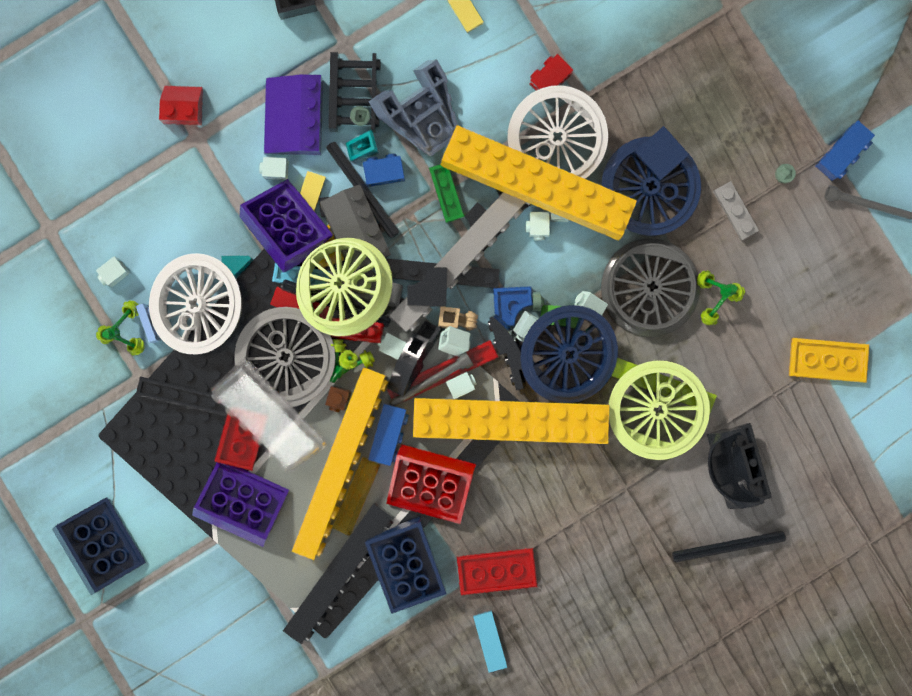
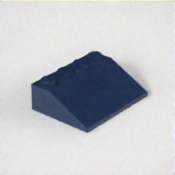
(98, 545)
(405, 566)

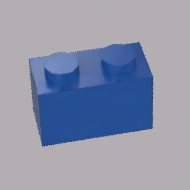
(384, 170)

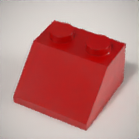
(181, 105)

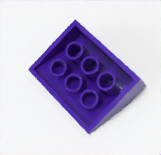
(293, 115)
(284, 224)
(240, 503)

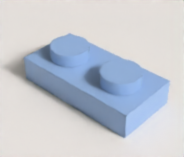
(144, 314)

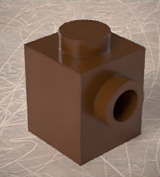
(338, 398)

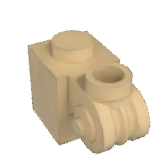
(452, 317)

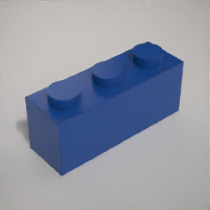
(845, 151)
(388, 434)

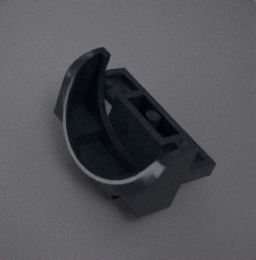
(737, 465)

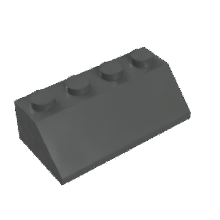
(353, 218)

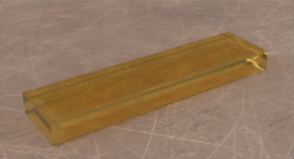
(356, 496)

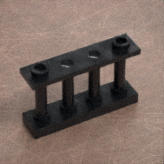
(337, 83)

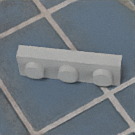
(735, 210)

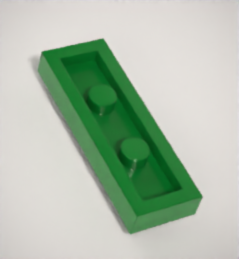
(446, 193)

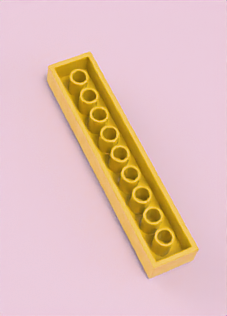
(538, 183)
(511, 421)
(339, 464)

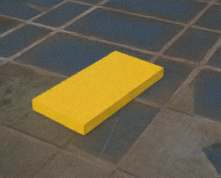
(829, 360)

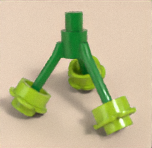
(733, 292)
(108, 333)
(348, 360)

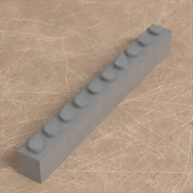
(464, 252)

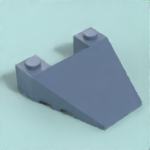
(425, 115)

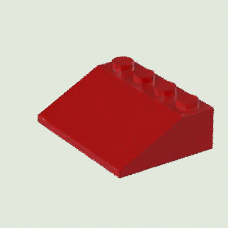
(430, 483)

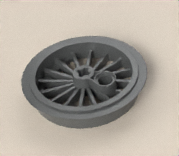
(656, 248)

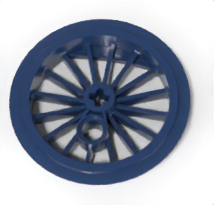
(613, 174)
(541, 383)

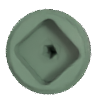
(360, 115)
(785, 173)
(538, 301)

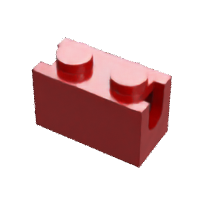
(552, 74)

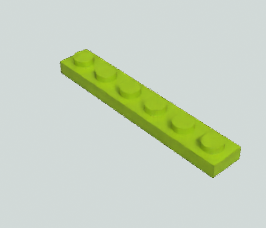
(624, 366)

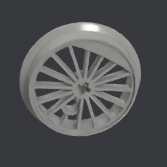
(302, 392)

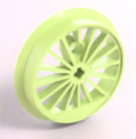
(373, 309)
(643, 444)

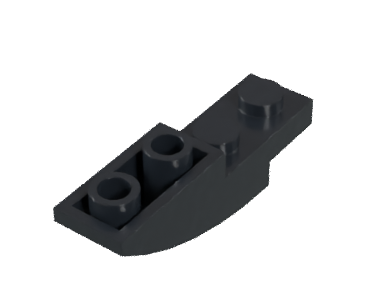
(506, 342)
(412, 358)

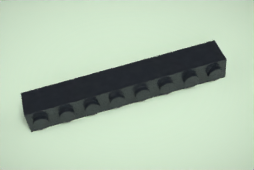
(338, 572)

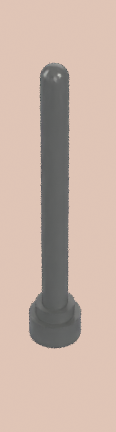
(833, 193)
(462, 362)

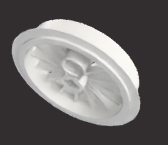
(583, 105)
(200, 295)

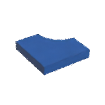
(511, 301)

